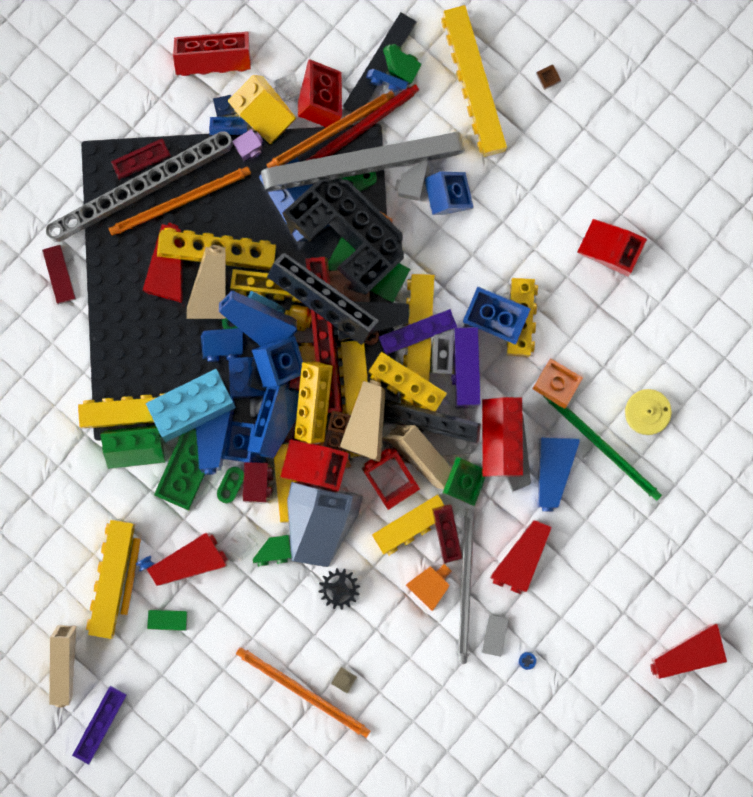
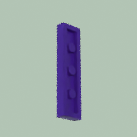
(418, 332)
(99, 725)

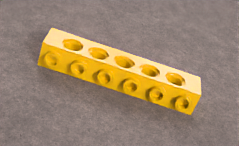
(264, 248)

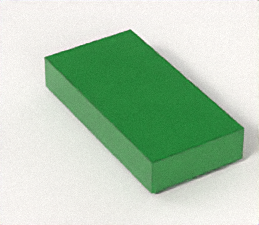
(167, 620)

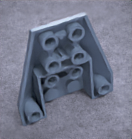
(319, 522)

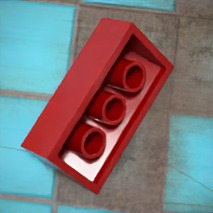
(212, 53)
(502, 437)

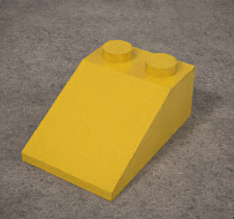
(262, 108)

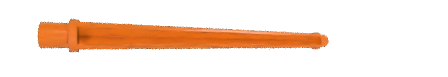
(331, 130)
(179, 201)
(303, 692)

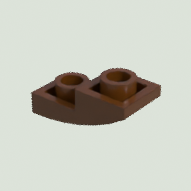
(336, 430)

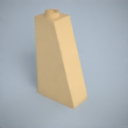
(208, 286)
(365, 425)
(420, 453)
(62, 665)

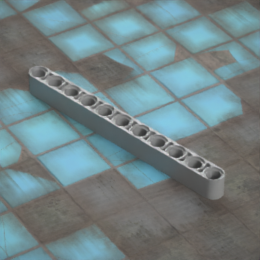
(362, 161)
(134, 195)

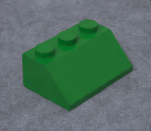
(132, 447)

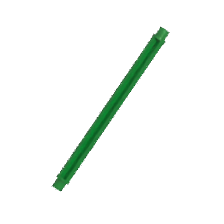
(607, 450)

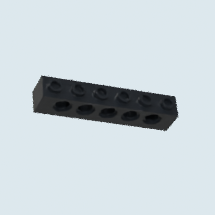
(322, 298)

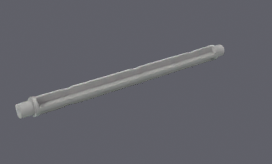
(466, 586)

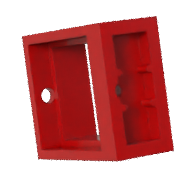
(399, 494)

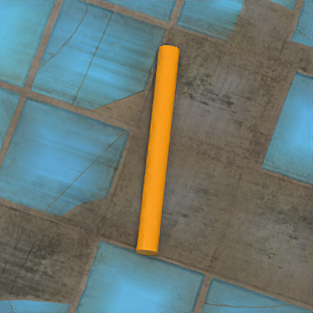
(130, 576)

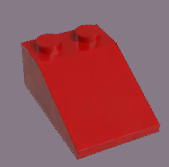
(321, 94)

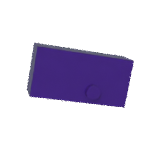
(466, 368)

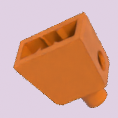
(430, 585)

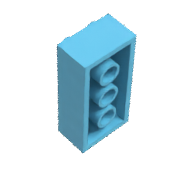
(190, 405)

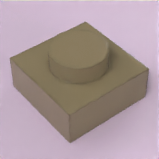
(344, 680)

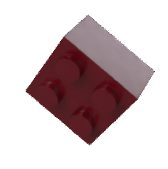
(256, 483)

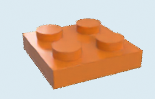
(557, 383)

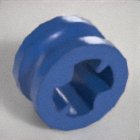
(145, 563)
(530, 666)

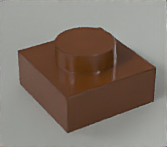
(548, 77)

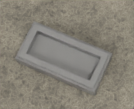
(495, 635)

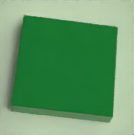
(464, 481)

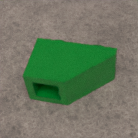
(400, 64)
(274, 549)

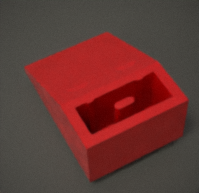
(612, 246)
(314, 465)

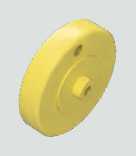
(648, 412)

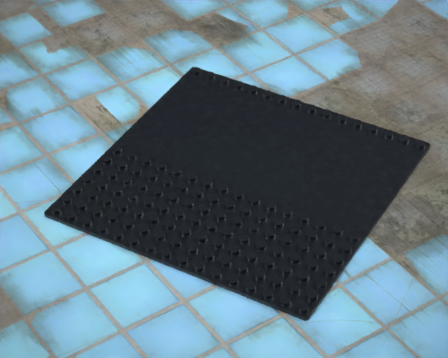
(145, 340)

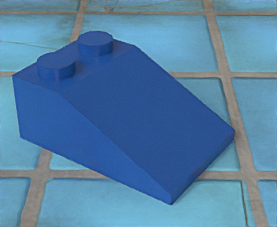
(496, 315)
(239, 374)

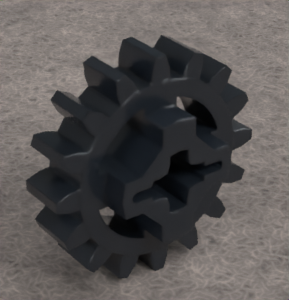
(342, 578)

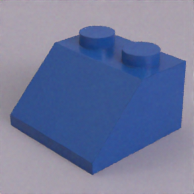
(448, 192)
(222, 344)
(278, 361)
(238, 443)

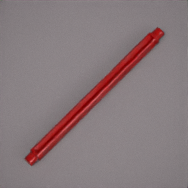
(366, 123)

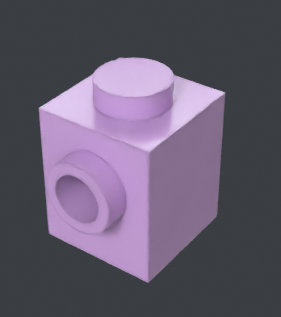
(249, 145)

